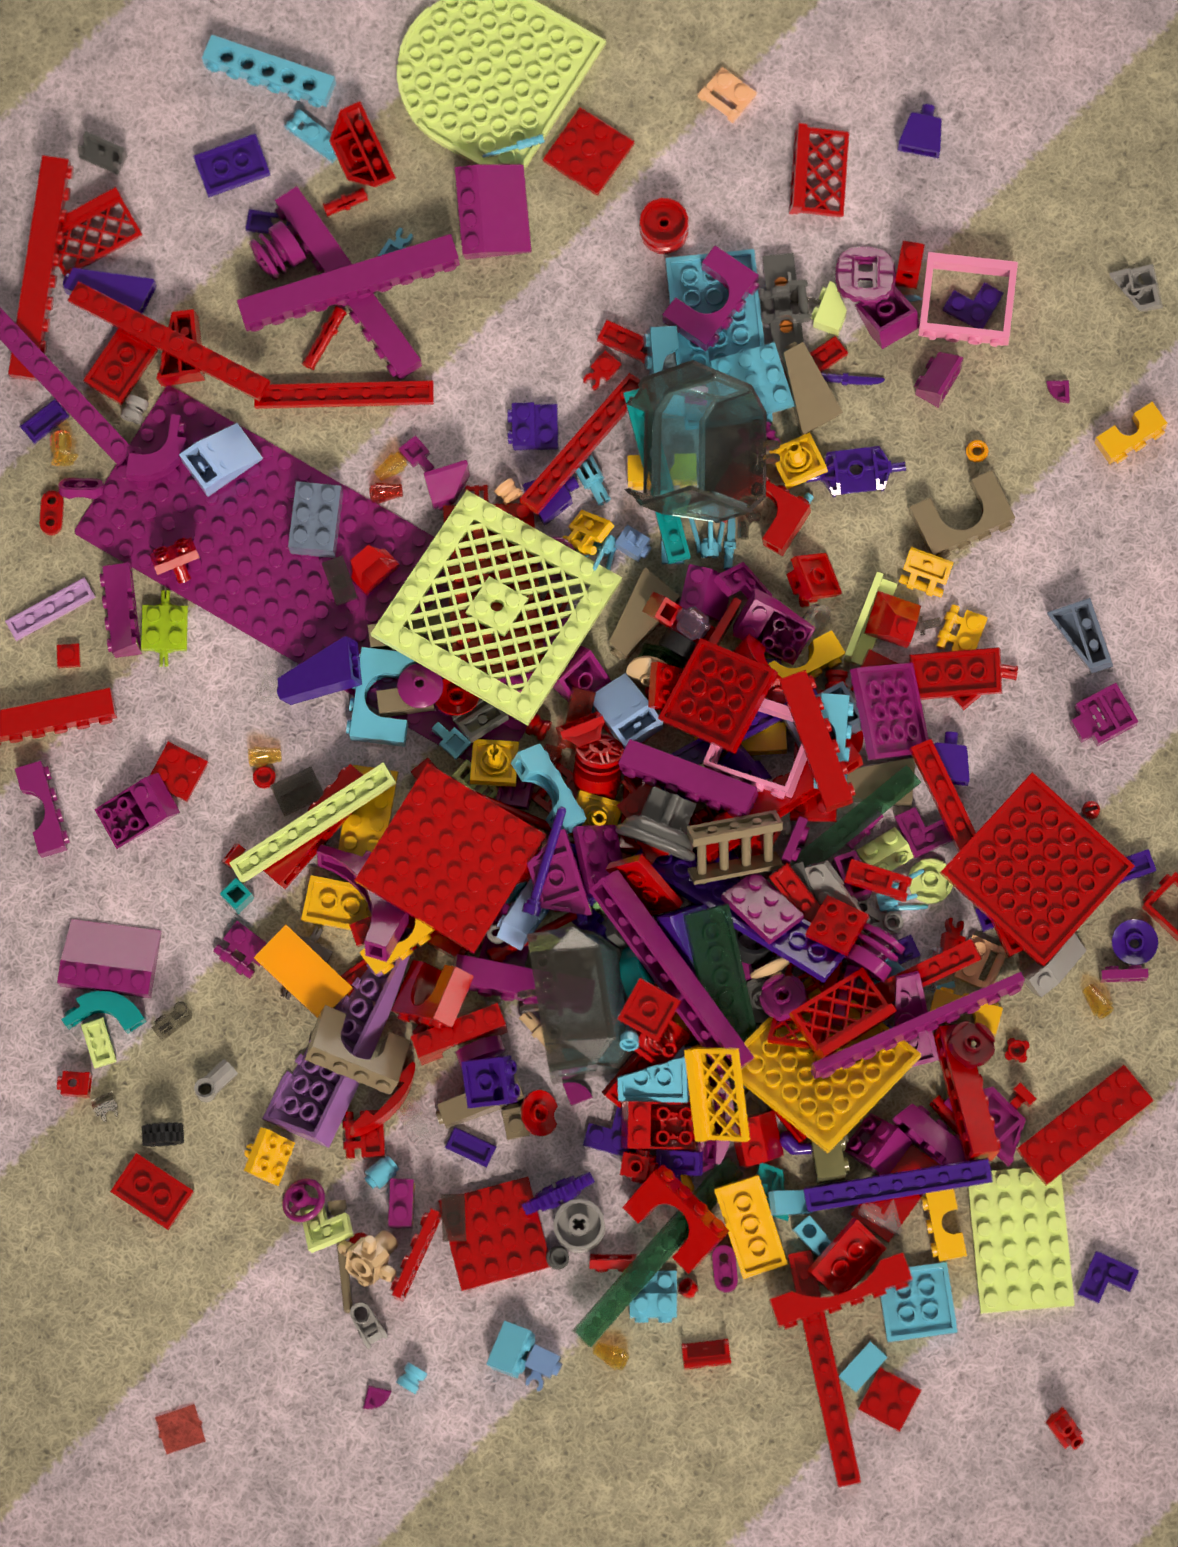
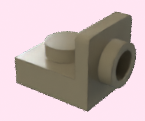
(513, 1122)

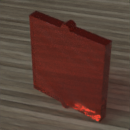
(180, 1429)

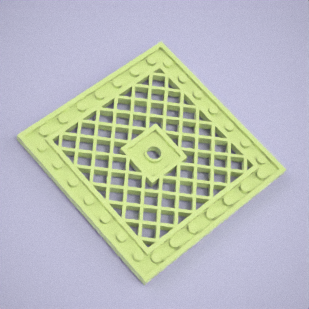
(472, 509)

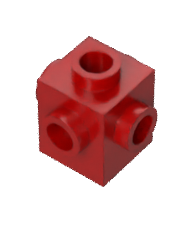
(638, 1165)

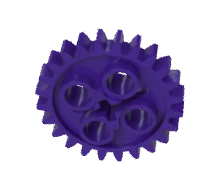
(565, 1189)

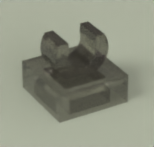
(104, 1104)

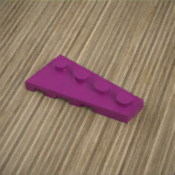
(910, 1004)

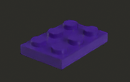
(231, 165)

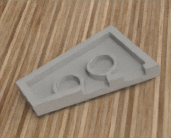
(826, 882)

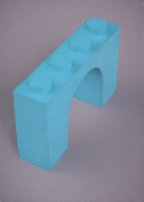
(366, 725)

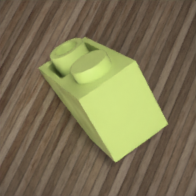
(831, 312)

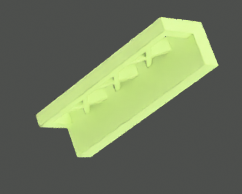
(860, 642)

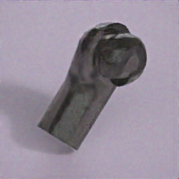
(744, 523)

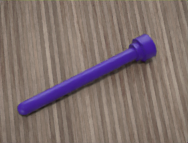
(532, 905)

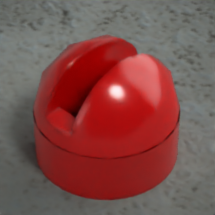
(1093, 813)
(684, 1284)

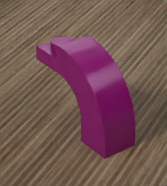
(164, 461)

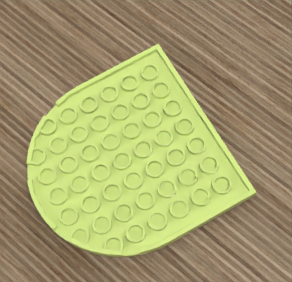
(491, 74)

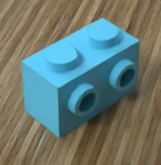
(511, 1350)

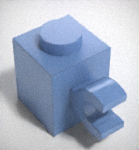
(633, 543)
(542, 1363)

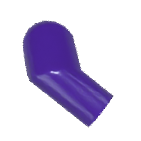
(791, 1145)

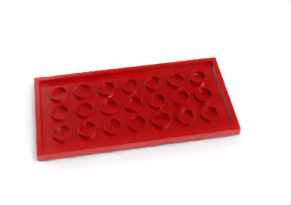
(527, 516)

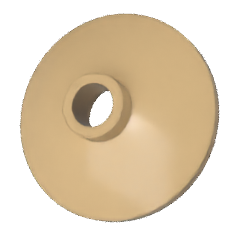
(639, 670)
(770, 969)

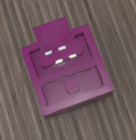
(1103, 716)

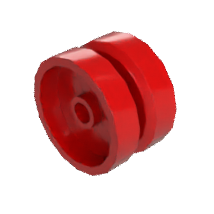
(668, 238)

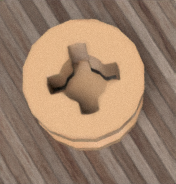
(508, 491)

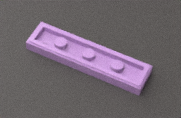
(50, 609)

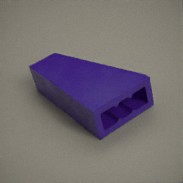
(129, 290)
(322, 674)
(675, 930)

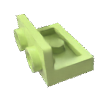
(886, 851)

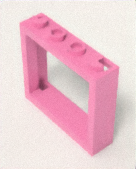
(970, 265)
(714, 752)

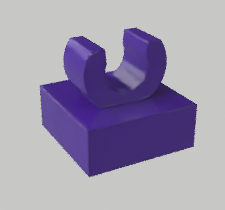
(910, 952)

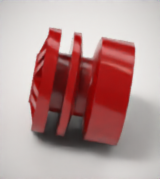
(598, 765)

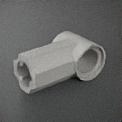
(216, 1079)

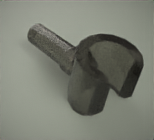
(794, 299)

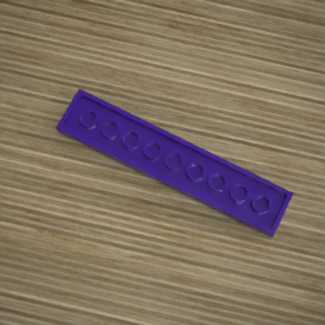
(792, 945)

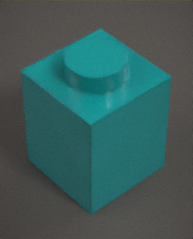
(237, 896)

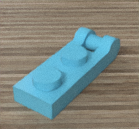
(311, 134)

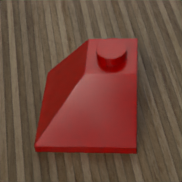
(893, 619)

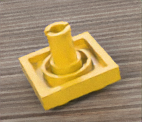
(799, 461)
(492, 762)
(597, 809)
(268, 1156)

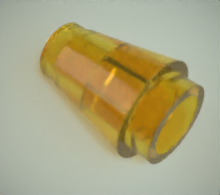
(391, 466)
(263, 756)
(1098, 1002)
(611, 1355)

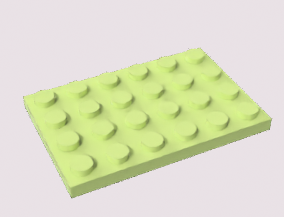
(1020, 1243)

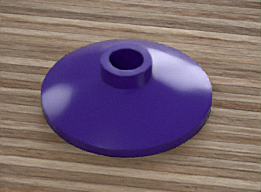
(1137, 930)

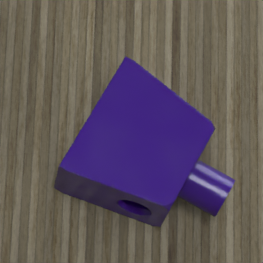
(922, 133)
(558, 503)
(954, 758)

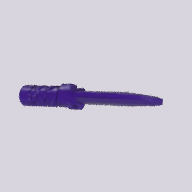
(855, 380)

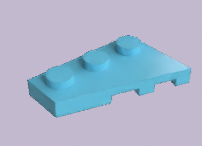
(656, 1083)

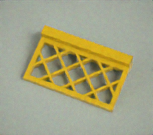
(702, 1094)

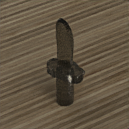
(927, 624)

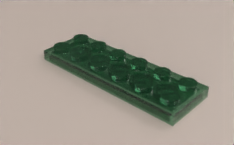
(720, 965)

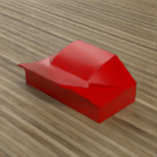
(372, 567)
(582, 730)

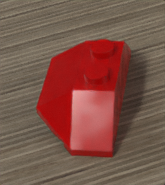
(359, 148)

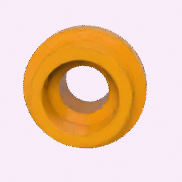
(977, 444)

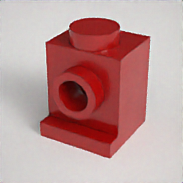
(83, 1085)

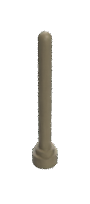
(336, 1208)

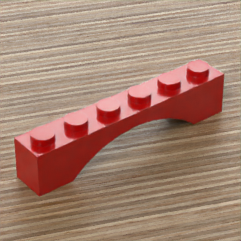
(795, 1307)

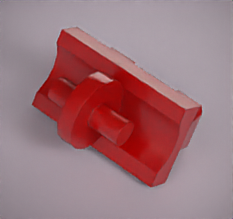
(1065, 1429)

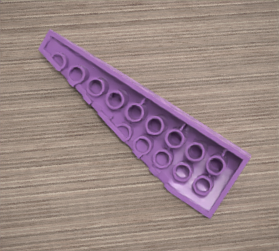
(315, 1098)

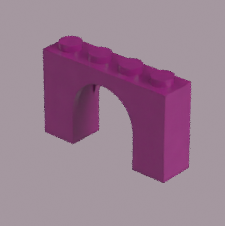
(705, 328)

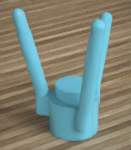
(709, 546)
(603, 549)
(889, 903)

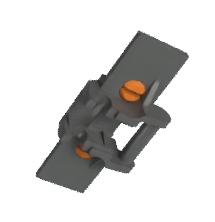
(775, 301)

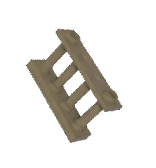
(731, 829)

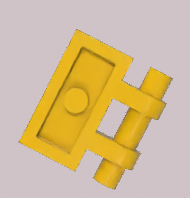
(592, 528)
(927, 566)
(969, 632)

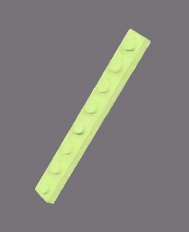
(313, 823)

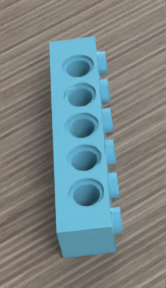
(220, 48)

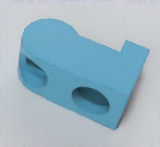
(812, 1235)

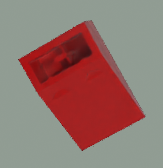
(657, 1125)

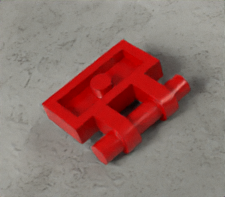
(371, 1143)

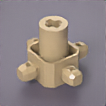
(370, 1257)

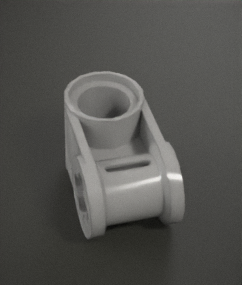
(368, 1326)

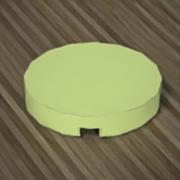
(930, 888)

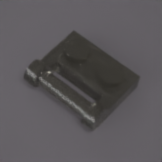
(168, 1024)

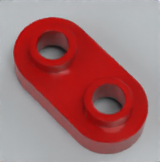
(51, 512)

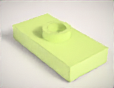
(98, 1043)

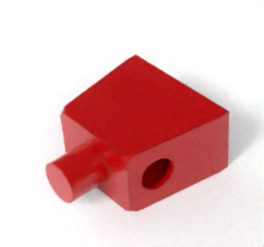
(909, 263)

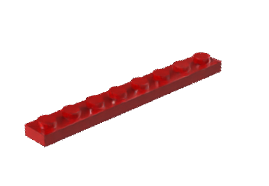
(347, 394)
(579, 447)

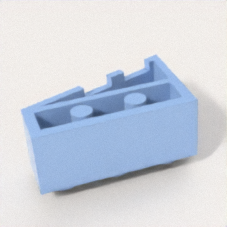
(517, 923)

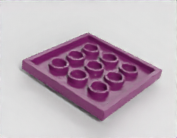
(889, 709)

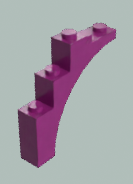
(387, 920)

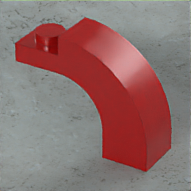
(755, 651)

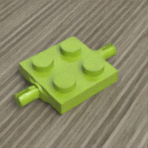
(164, 628)

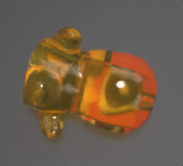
(61, 448)

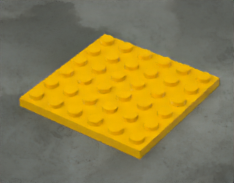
(822, 1106)

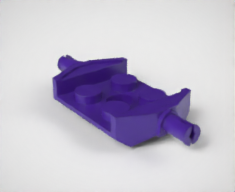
(873, 477)

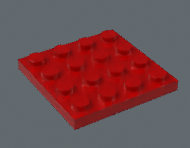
(718, 695)
(499, 1236)

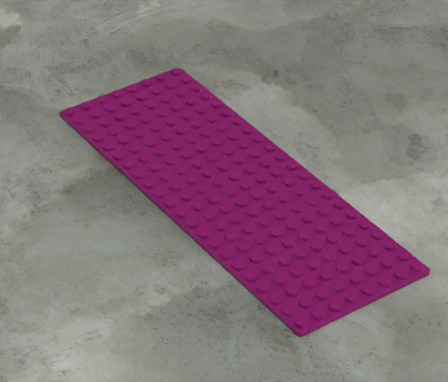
(245, 555)

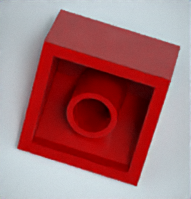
(763, 1142)

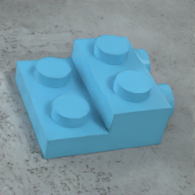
(656, 1299)

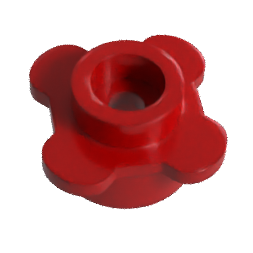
(1021, 1045)

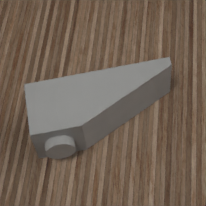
(1044, 978)

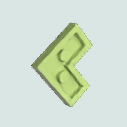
(325, 1232)

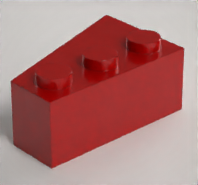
(171, 369)

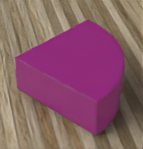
(1059, 390)
(576, 1093)
(376, 1397)

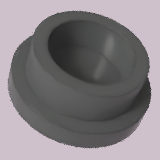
(557, 1257)

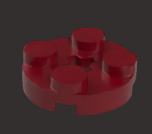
(963, 1052)

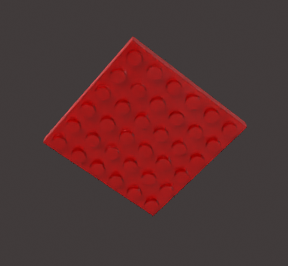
(450, 858)
(1037, 869)

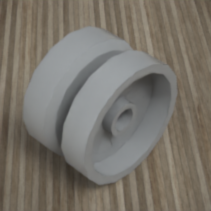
(579, 1212)

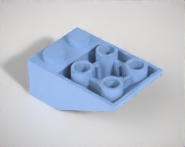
(220, 458)
(626, 711)

